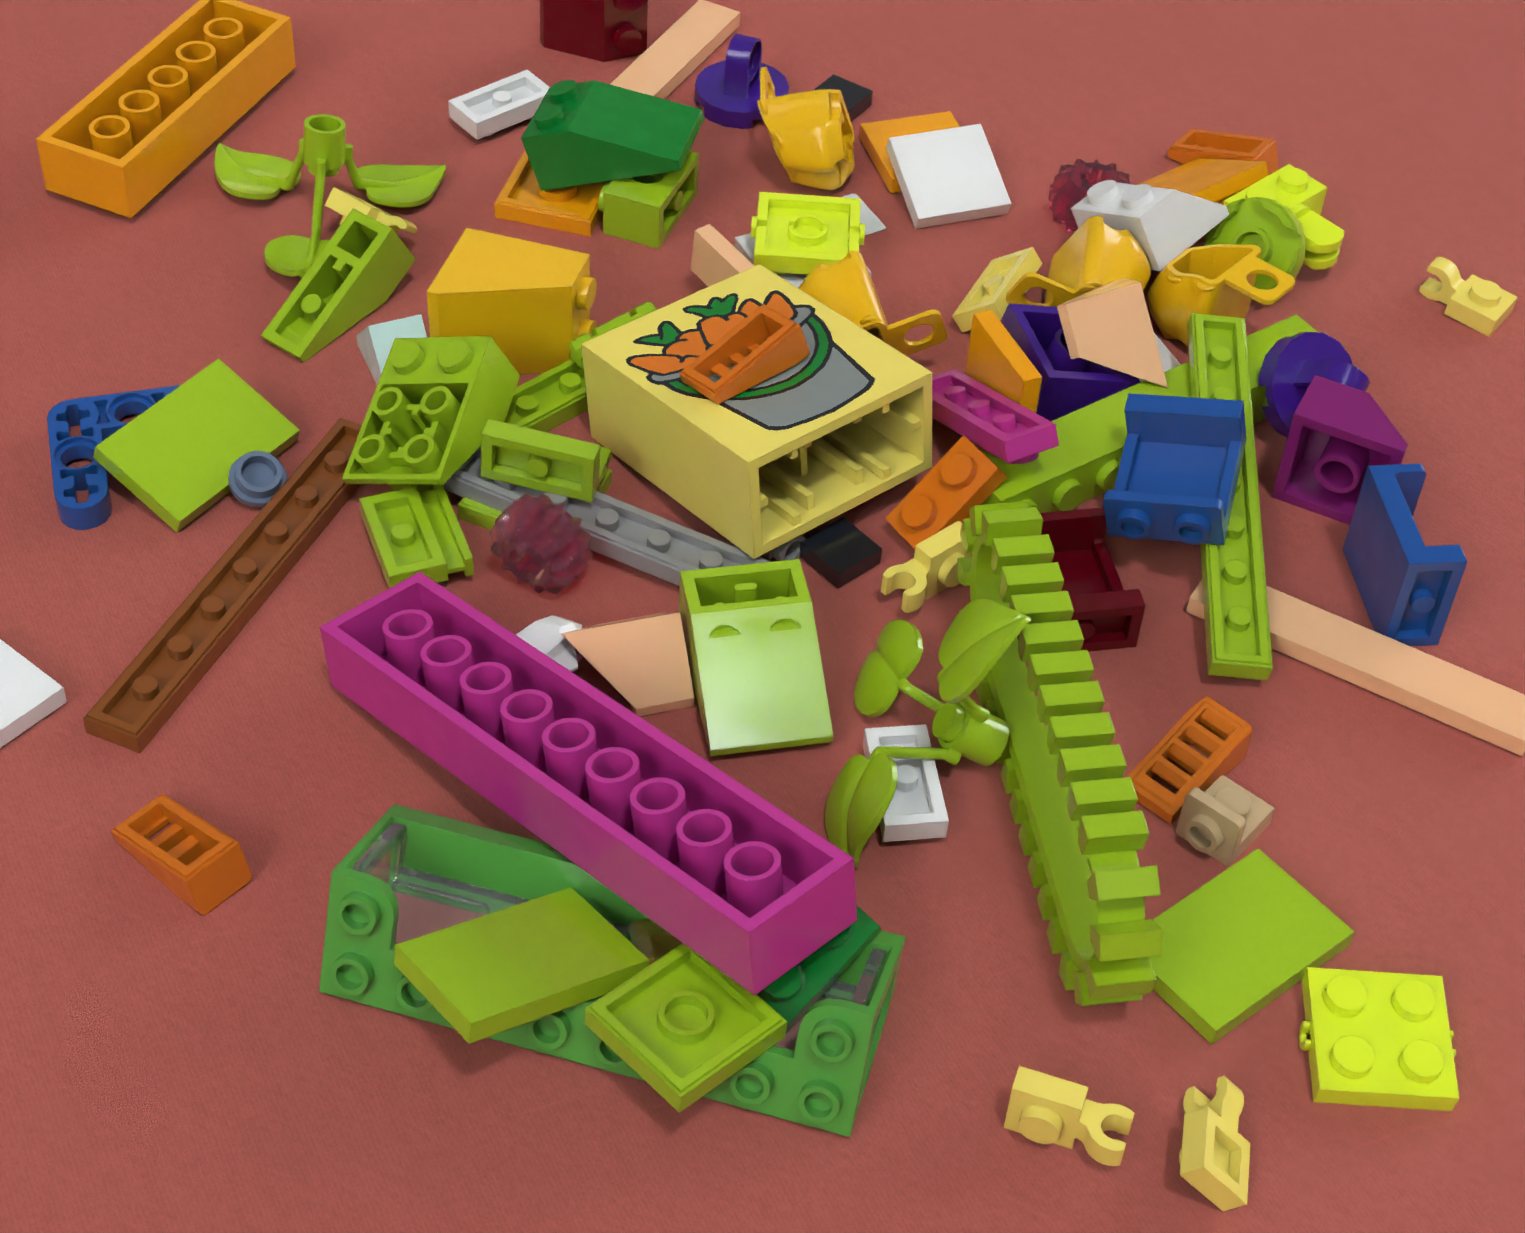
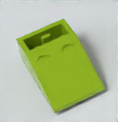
(431, 409)
(754, 657)

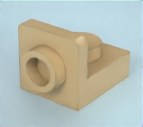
(1223, 819)

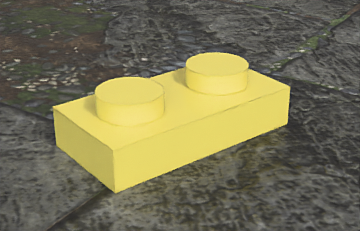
(993, 284)

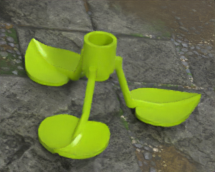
(324, 152)
(964, 729)

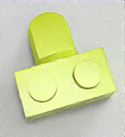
(1305, 199)

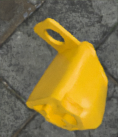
(809, 134)
(1086, 262)
(1211, 282)
(851, 293)

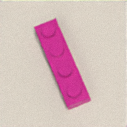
(990, 418)

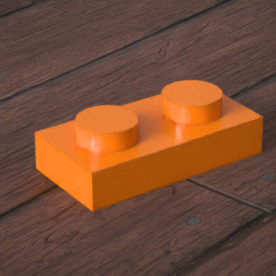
(946, 492)

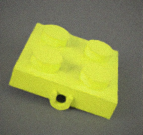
(804, 230)
(1378, 1039)

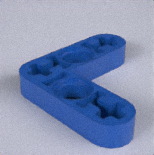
(97, 421)

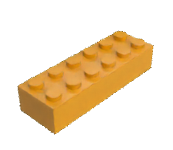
(166, 105)

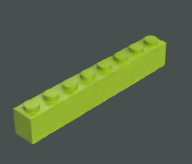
(1095, 435)

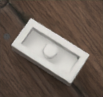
(498, 104)
(918, 801)

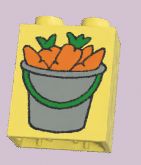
(780, 452)

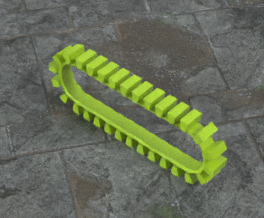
(1063, 773)

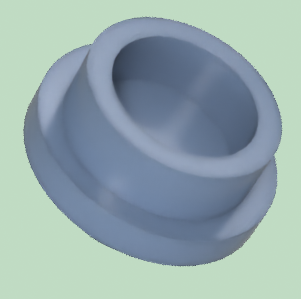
(256, 478)

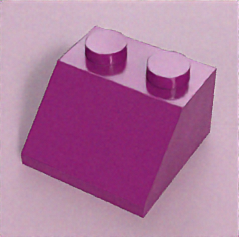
(1330, 447)

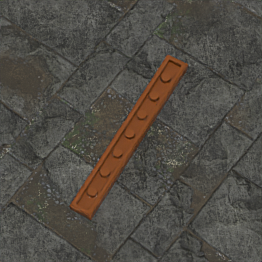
(226, 597)

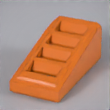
(1222, 145)
(757, 347)
(1210, 730)
(188, 857)

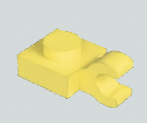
(344, 202)
(1472, 302)
(930, 569)
(1058, 1112)
(1212, 1150)

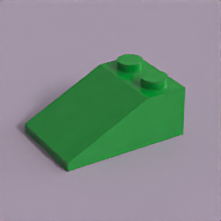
(606, 134)

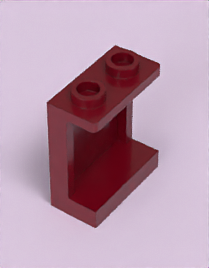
(1104, 610)

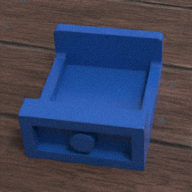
(1177, 469)
(1398, 577)

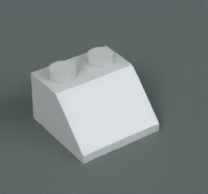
(1158, 218)

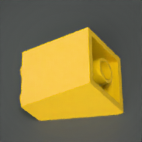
(516, 292)

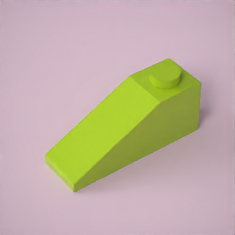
(341, 286)

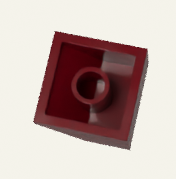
(595, 27)

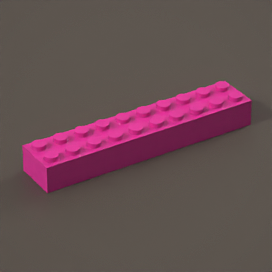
(595, 781)

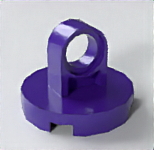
(733, 86)
(1291, 367)

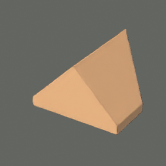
(1113, 330)
(641, 660)

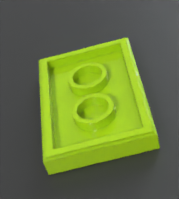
(185, 443)
(1242, 944)
(518, 963)

